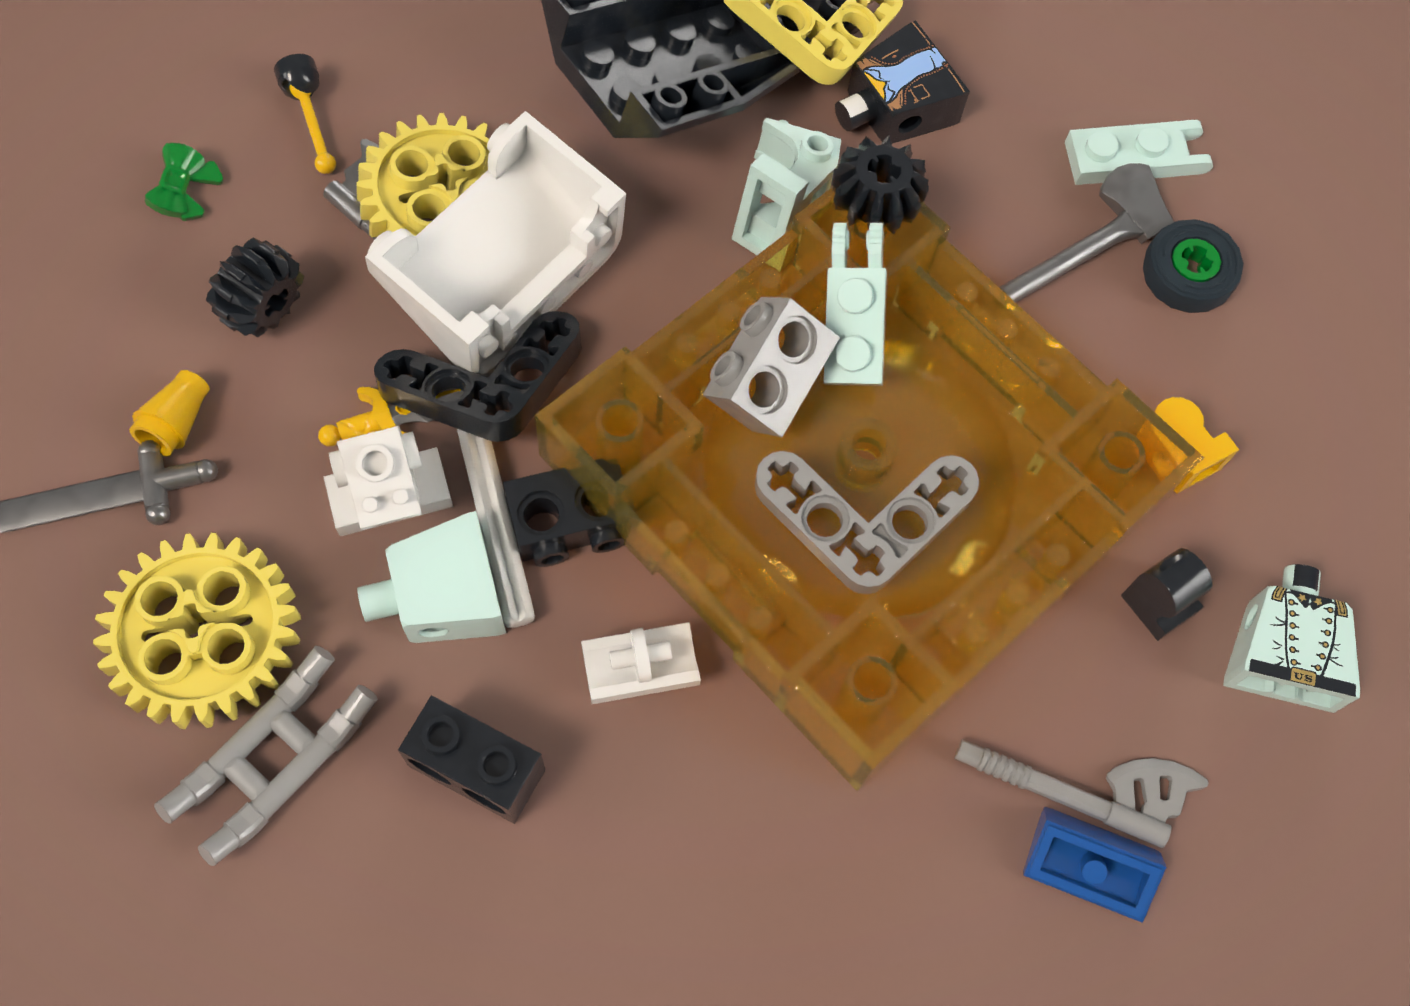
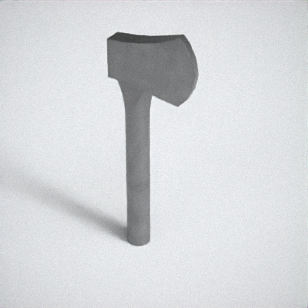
(1141, 215)

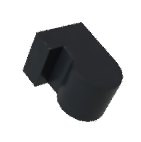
(1169, 592)

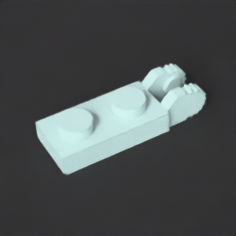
(856, 311)

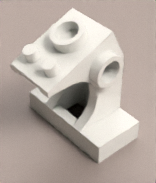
(383, 481)

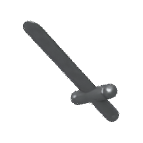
(146, 485)

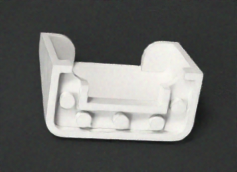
(503, 247)

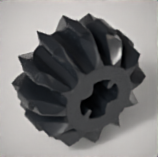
(879, 184)
(255, 287)

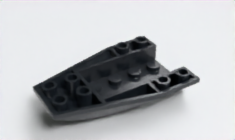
(666, 62)

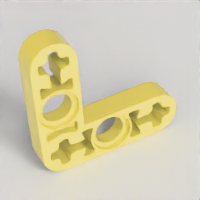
(825, 36)

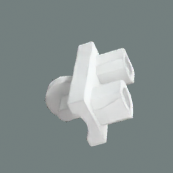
(640, 663)

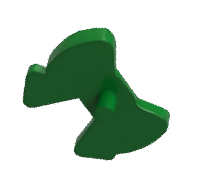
(181, 167)

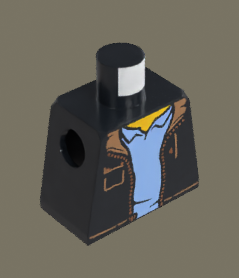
(903, 88)

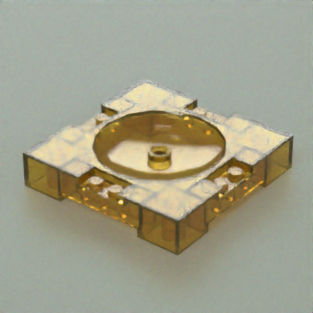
(964, 376)

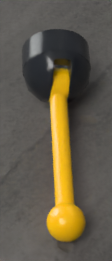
(299, 80)

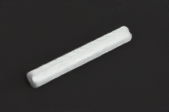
(497, 530)

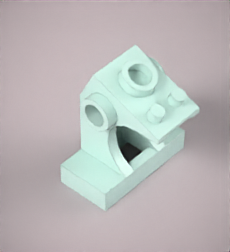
(790, 169)

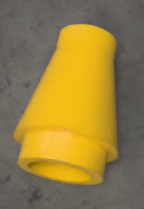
(170, 412)

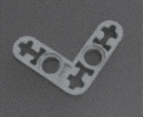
(878, 534)

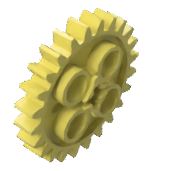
(434, 156)
(198, 681)

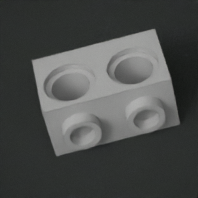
(780, 374)

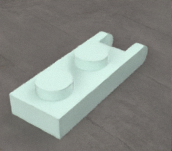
(1161, 145)

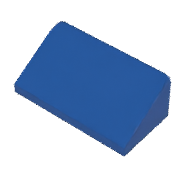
(1094, 864)

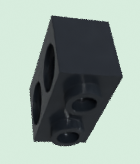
(561, 496)
(472, 759)

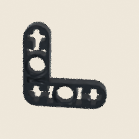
(496, 393)

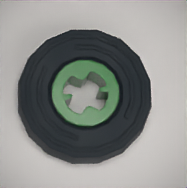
(1217, 259)

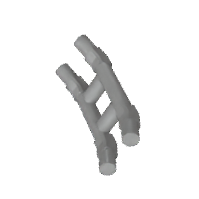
(231, 763)

